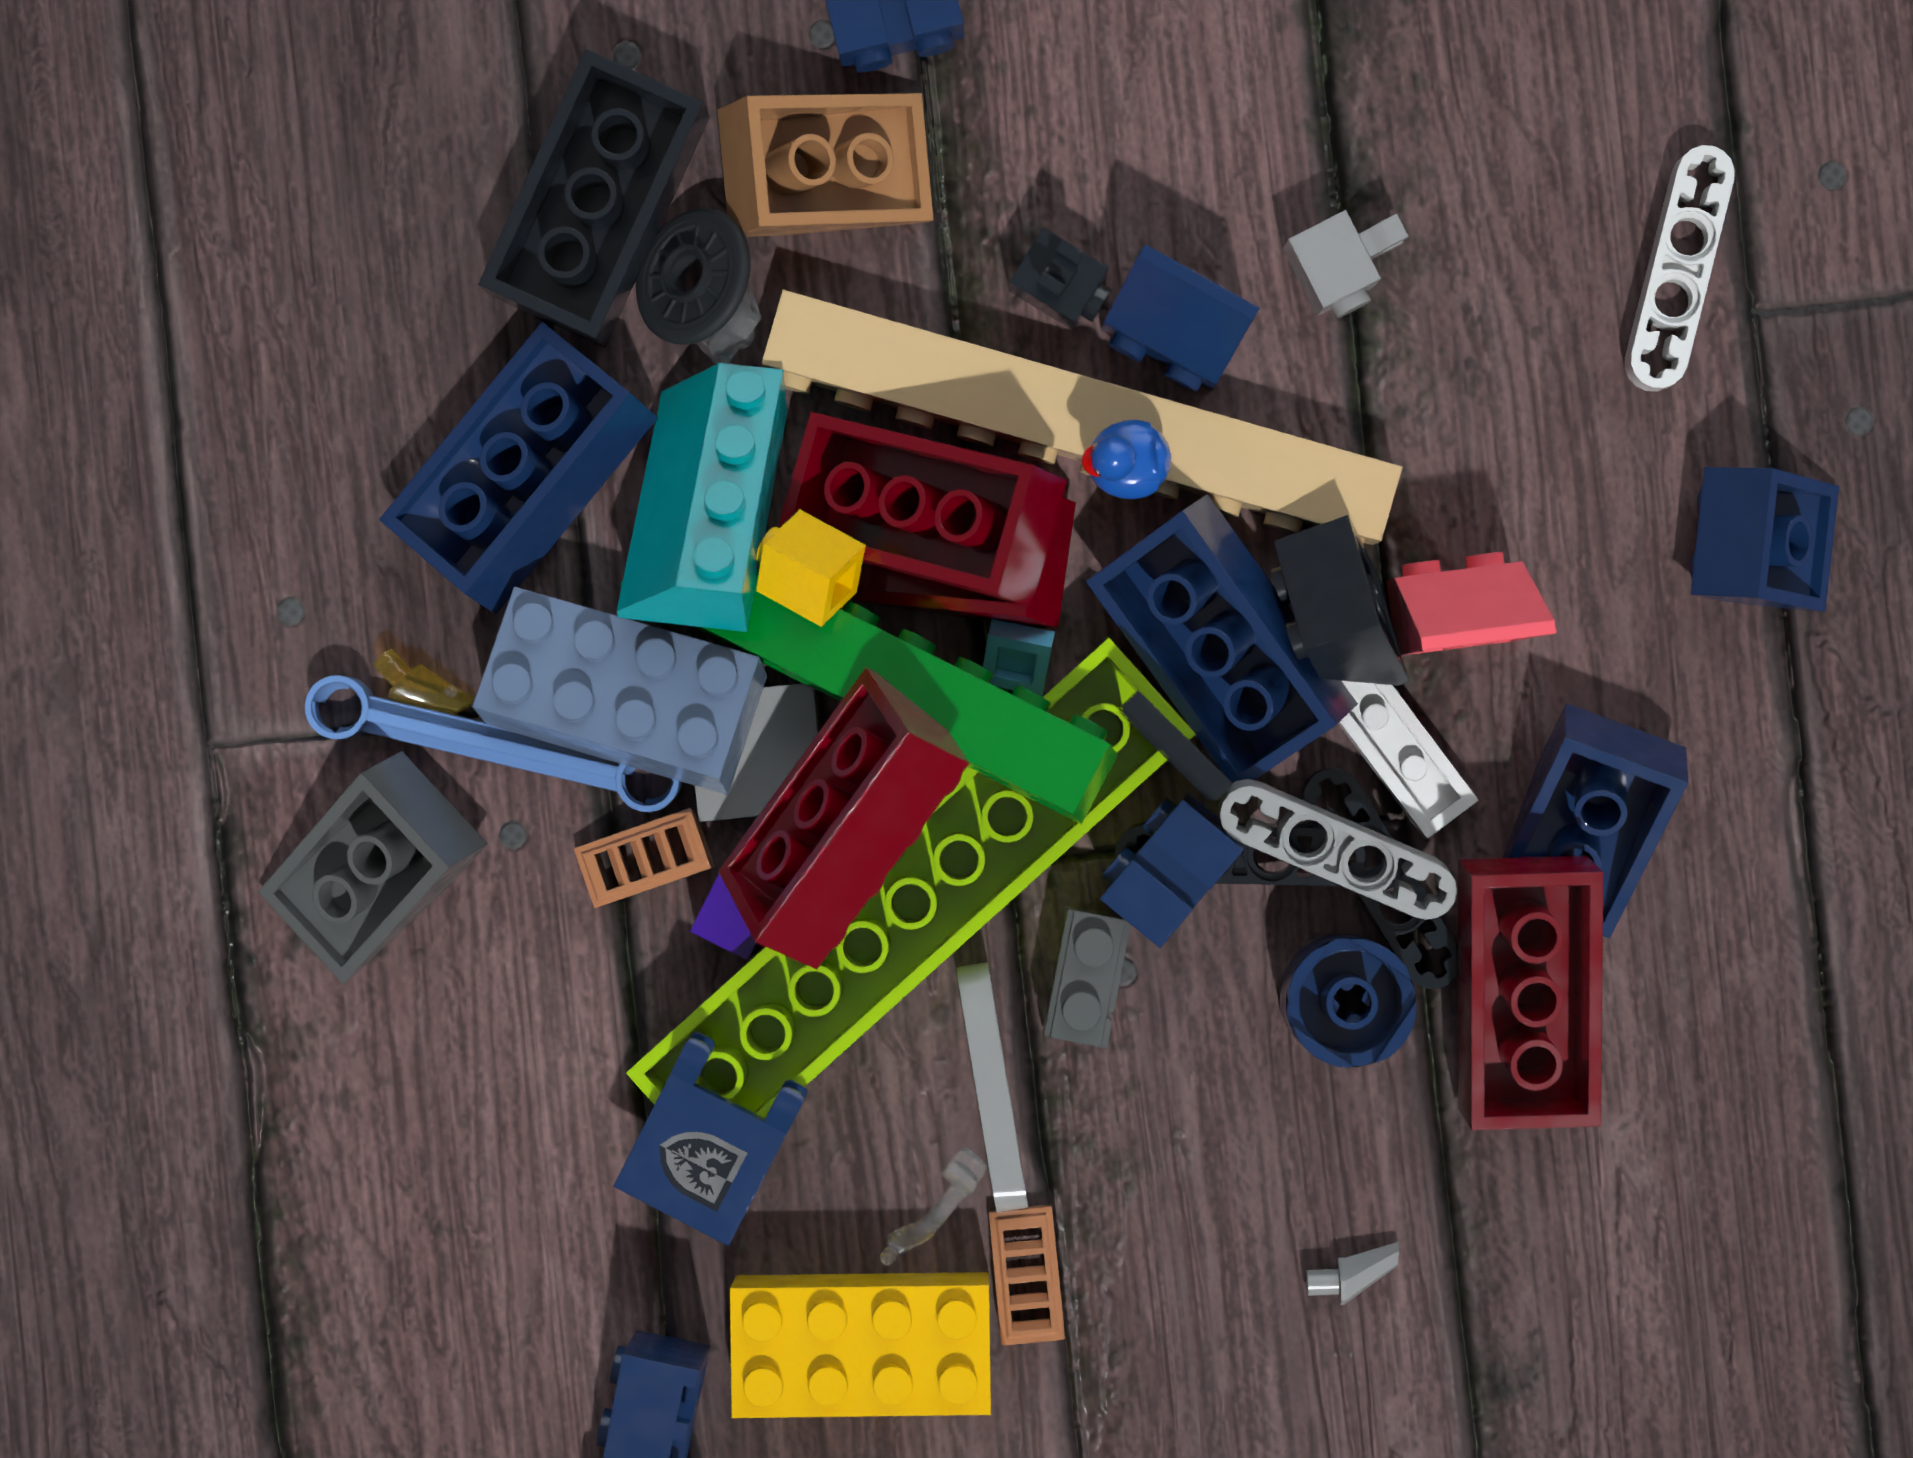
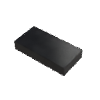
(1174, 746)

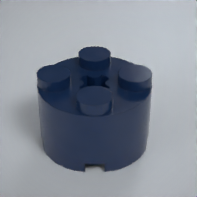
(1351, 1037)

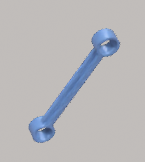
(475, 740)

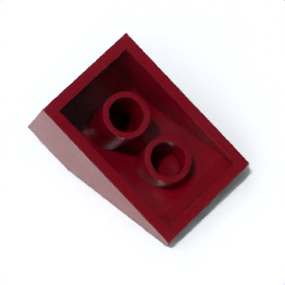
(909, 592)

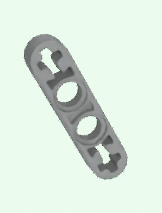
(1340, 842)
(992, 1087)

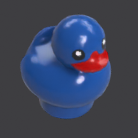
(1128, 459)

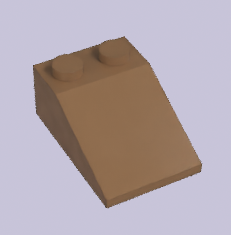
(825, 162)

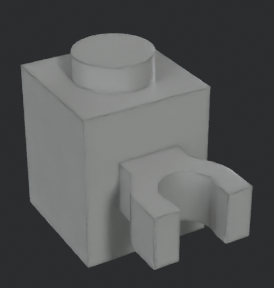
(1336, 261)

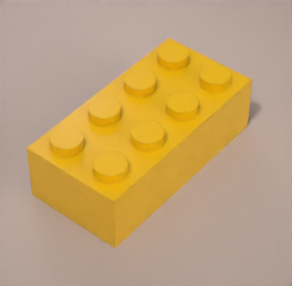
(860, 1345)

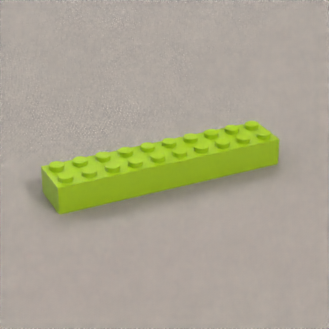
(966, 866)

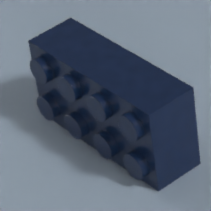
(1219, 642)

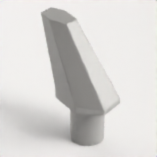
(1353, 1273)

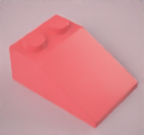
(1466, 606)

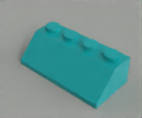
(706, 499)

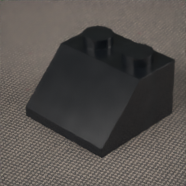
(1337, 605)

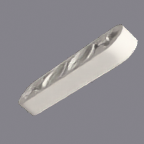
(1688, 271)

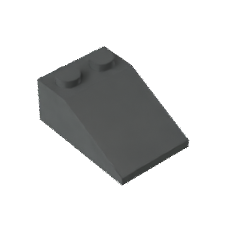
(371, 865)

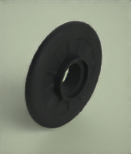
(726, 265)

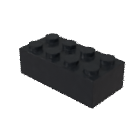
(595, 198)

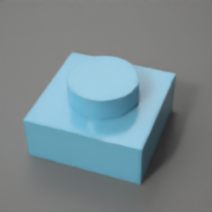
(1018, 655)

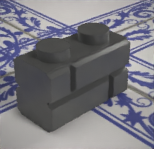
(1086, 976)

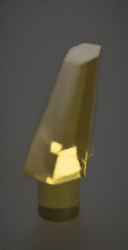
(420, 685)

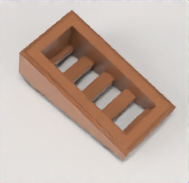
(693, 842)
(1028, 1330)

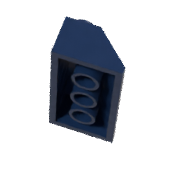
(518, 468)

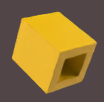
(809, 567)

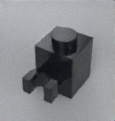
(1061, 280)

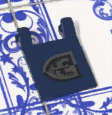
(702, 1152)

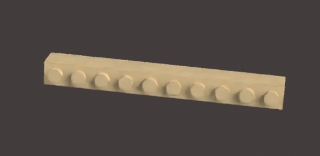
(1064, 411)

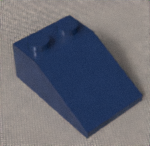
(1602, 797)

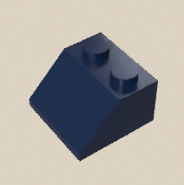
(1177, 320)
(1764, 538)

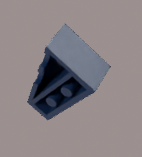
(654, 1397)

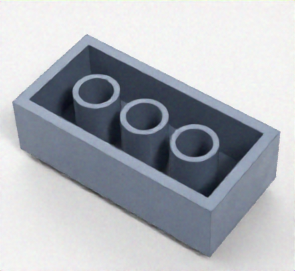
(620, 690)

